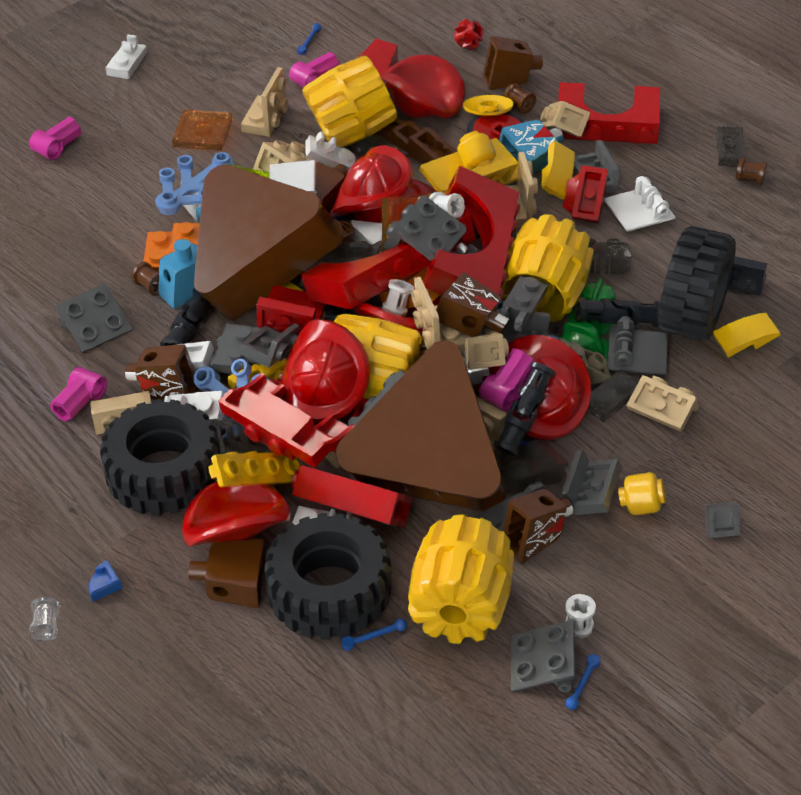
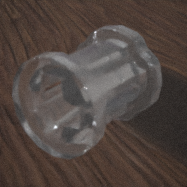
(44, 619)

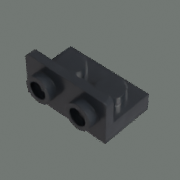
(748, 276)

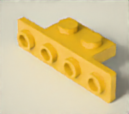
(252, 469)

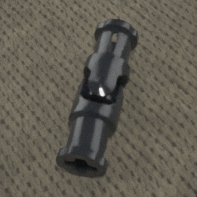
(611, 311)
(188, 320)
(528, 399)

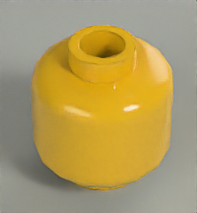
(476, 150)
(642, 493)

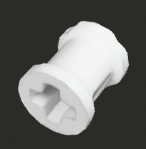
(451, 204)
(398, 297)
(583, 612)

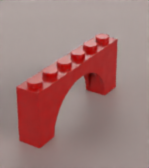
(493, 215)
(359, 280)

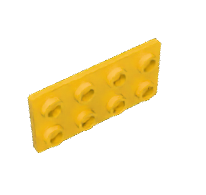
(501, 170)

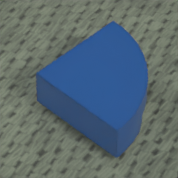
(103, 581)

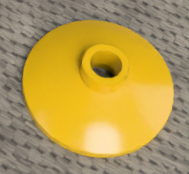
(486, 104)

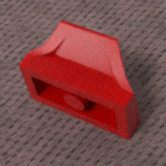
(586, 194)

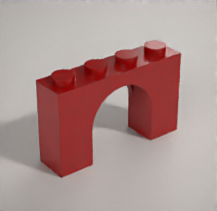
(636, 125)

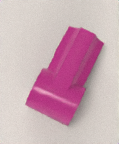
(305, 73)
(51, 143)
(503, 387)
(81, 388)

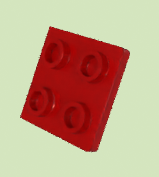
(287, 307)

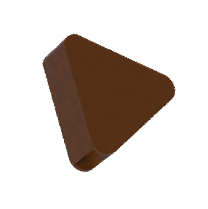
(256, 237)
(428, 437)

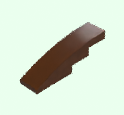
(420, 144)

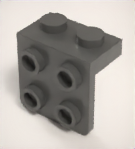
(425, 228)

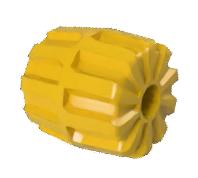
(350, 102)
(552, 255)
(387, 345)
(461, 579)

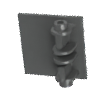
(93, 317)
(636, 349)
(544, 657)

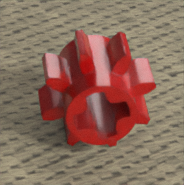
(468, 34)

